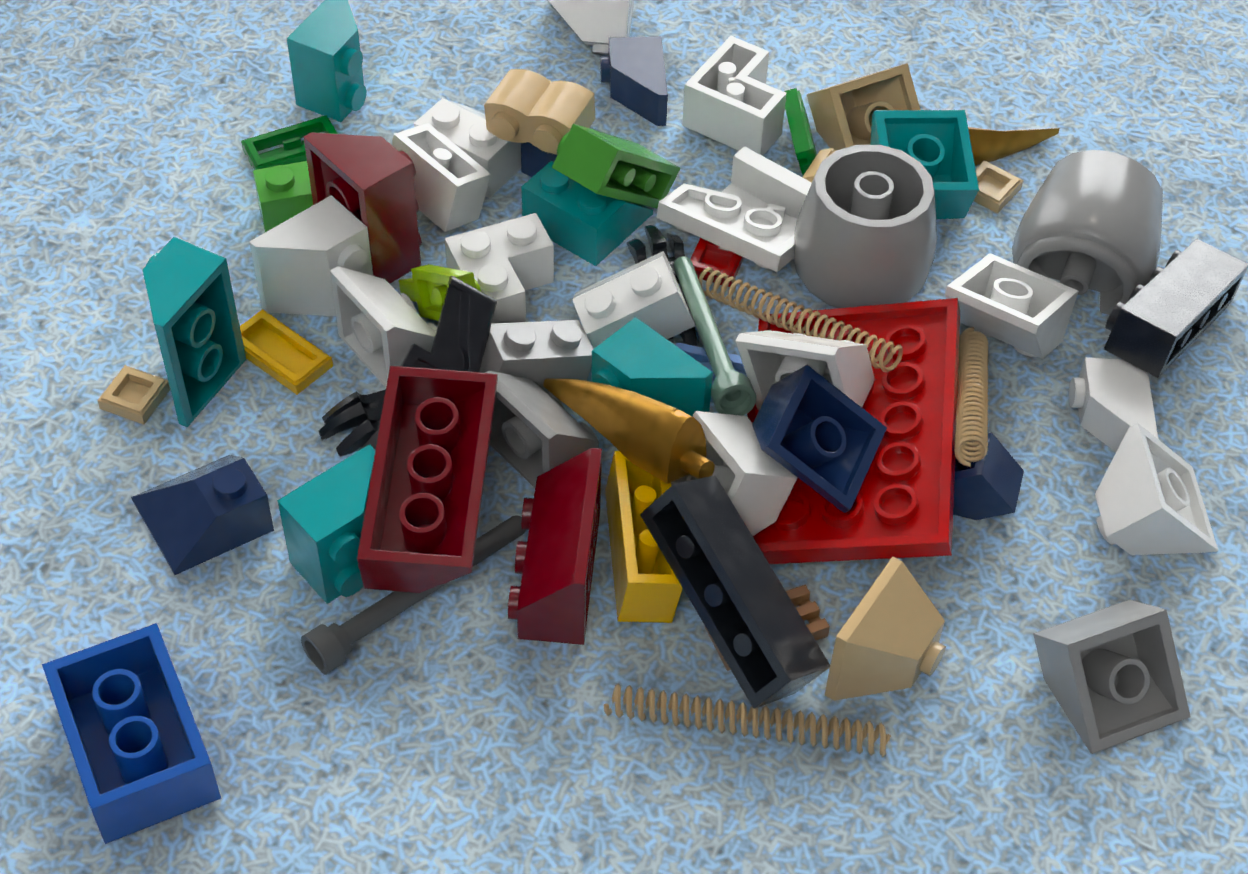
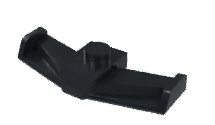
(459, 334)

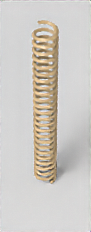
(713, 295)
(972, 398)
(753, 714)

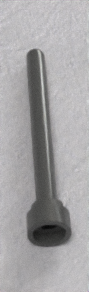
(331, 644)

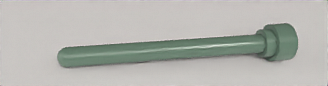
(731, 390)

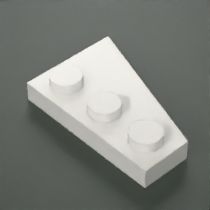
(720, 218)

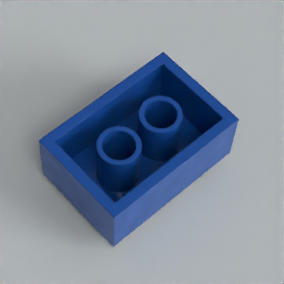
(131, 733)

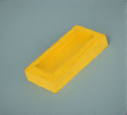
(283, 352)

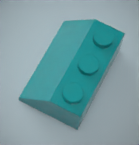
(194, 323)

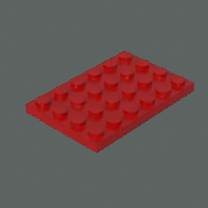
(910, 483)

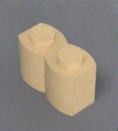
(537, 110)

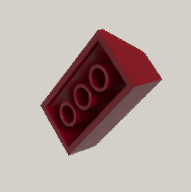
(427, 479)

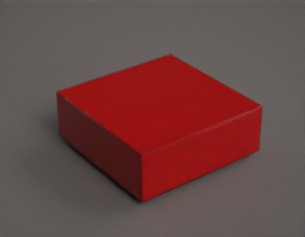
(709, 255)

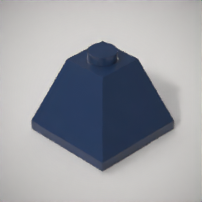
(819, 435)
(205, 512)

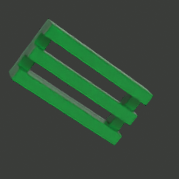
(800, 129)
(293, 148)

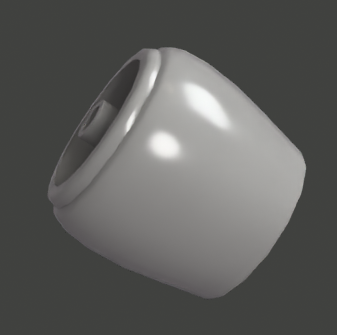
(1094, 226)
(866, 228)

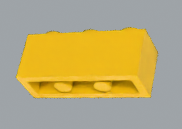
(641, 575)

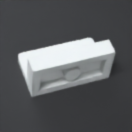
(763, 182)

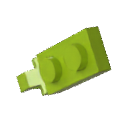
(430, 286)

